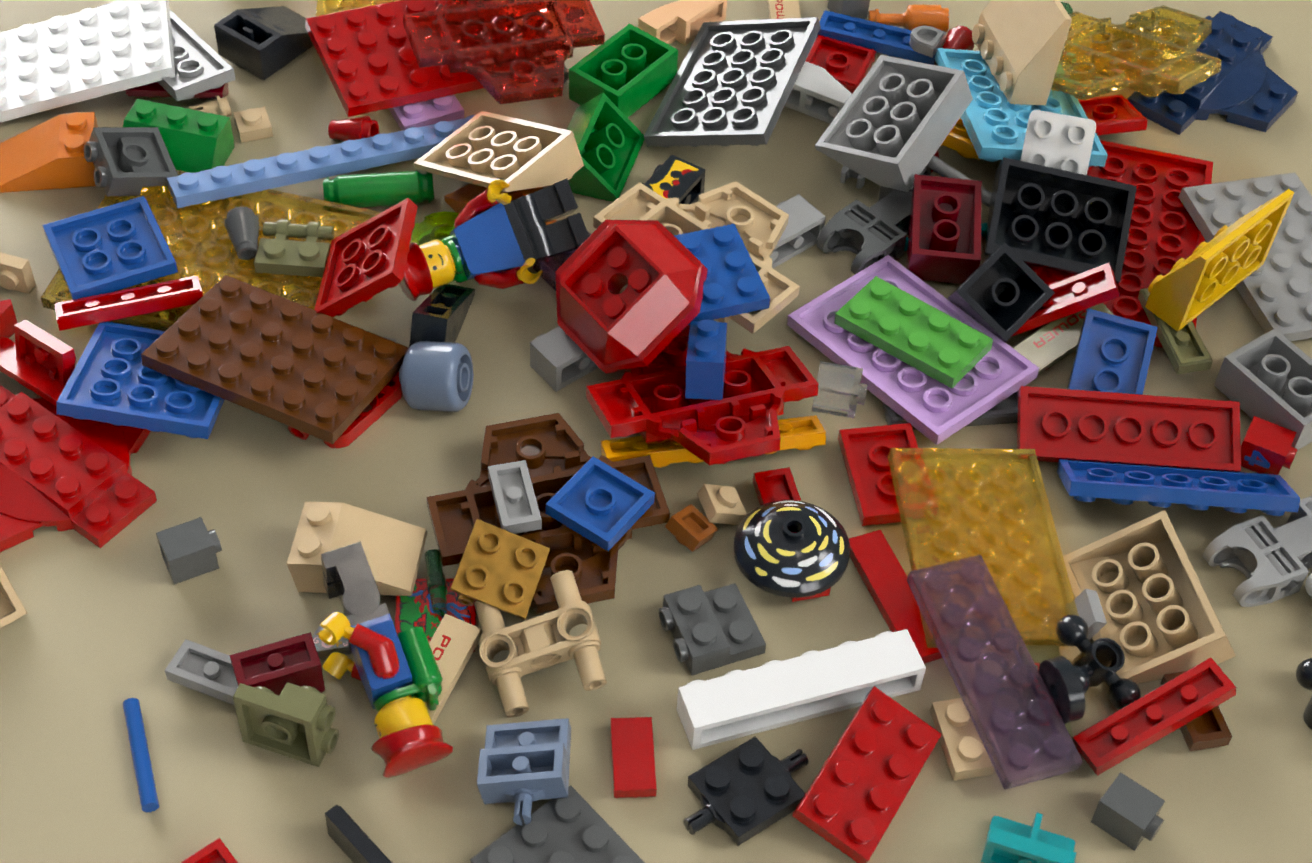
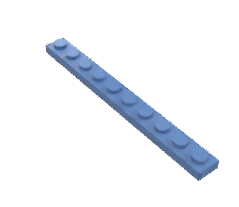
(308, 164)

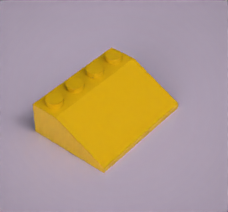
(1217, 265)

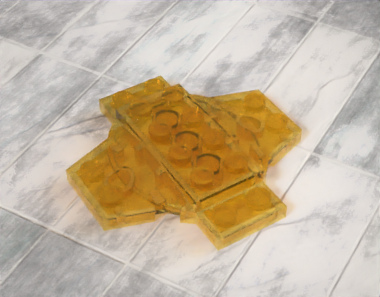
(1144, 54)

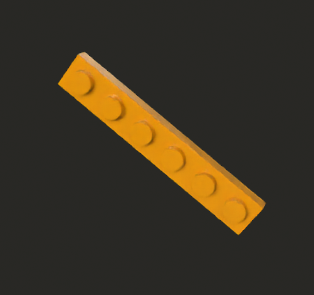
(795, 433)

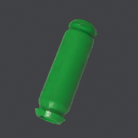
(379, 188)

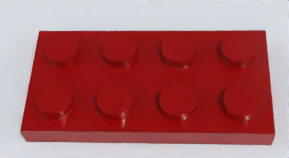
(867, 776)

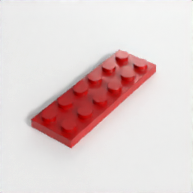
(1129, 428)

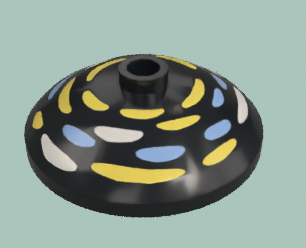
(788, 561)

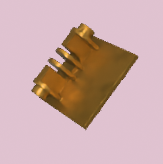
(499, 570)

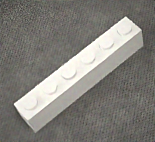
(798, 688)

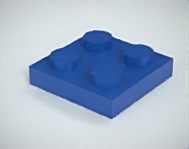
(600, 503)

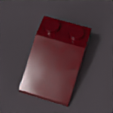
(944, 228)

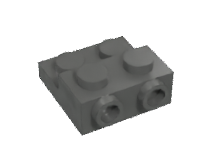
(128, 159)
(710, 627)

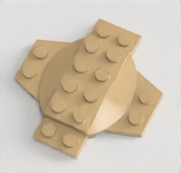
(754, 217)

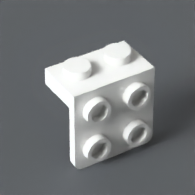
(1059, 141)

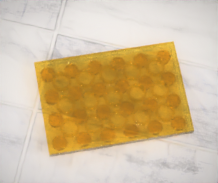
(993, 507)

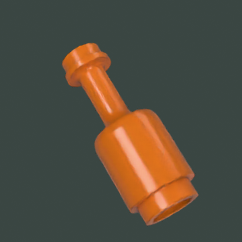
(915, 16)

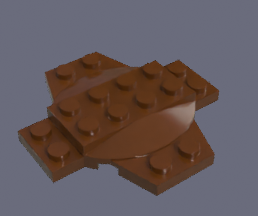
(552, 459)

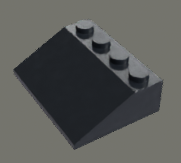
(1059, 217)

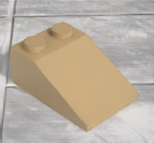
(389, 545)

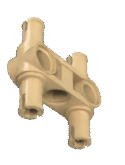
(540, 644)

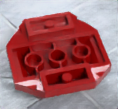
(657, 304)

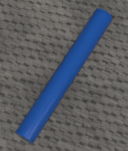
(140, 755)

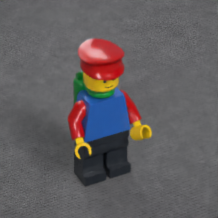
(497, 240)
(385, 662)

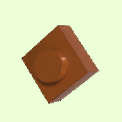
(691, 528)

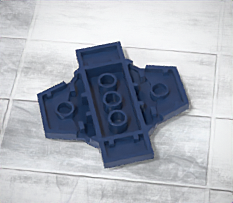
(1242, 89)

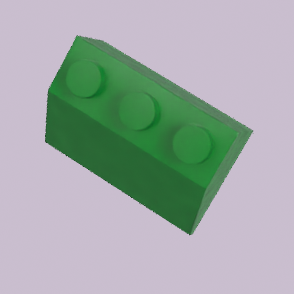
(192, 137)
(607, 147)

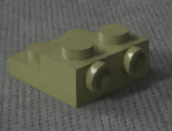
(287, 724)

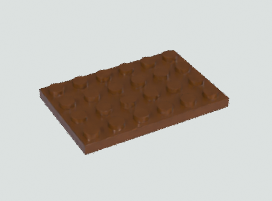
(276, 358)

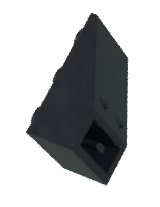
(262, 38)

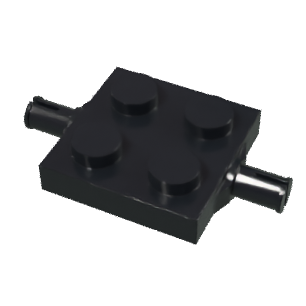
(745, 791)

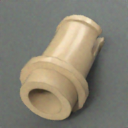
(219, 106)

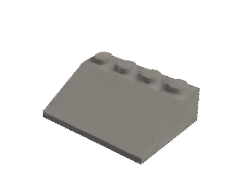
(896, 120)

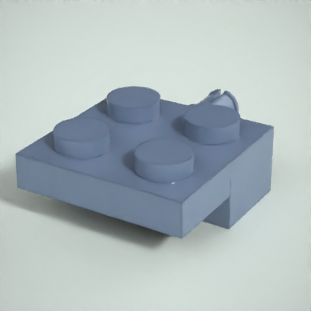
(525, 764)

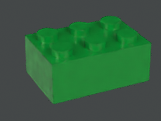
(625, 68)

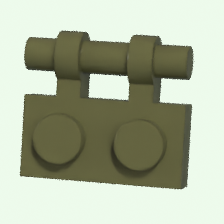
(292, 256)

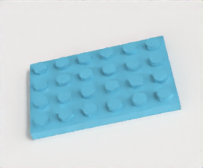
(995, 124)

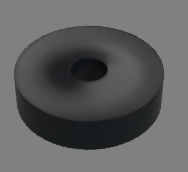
(1064, 687)

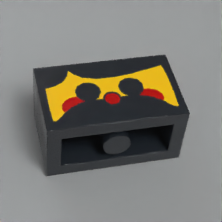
(678, 180)

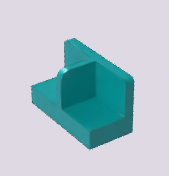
(1021, 843)

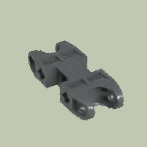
(872, 230)

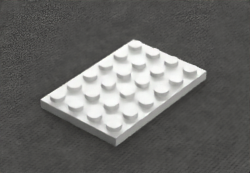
(84, 56)

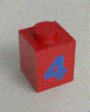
(1267, 447)

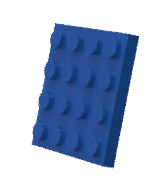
(119, 390)

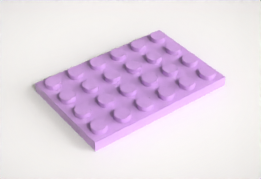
(913, 395)

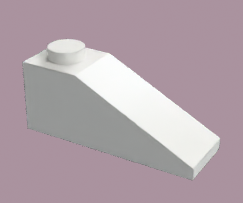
(817, 93)

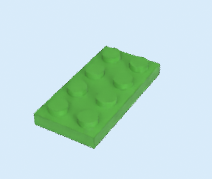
(913, 331)

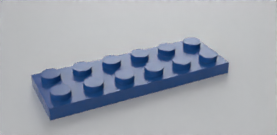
(1175, 485)

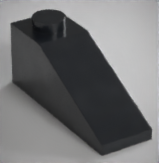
(441, 314)

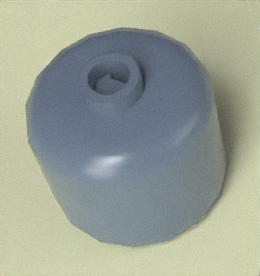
(437, 376)

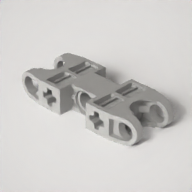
(1268, 556)

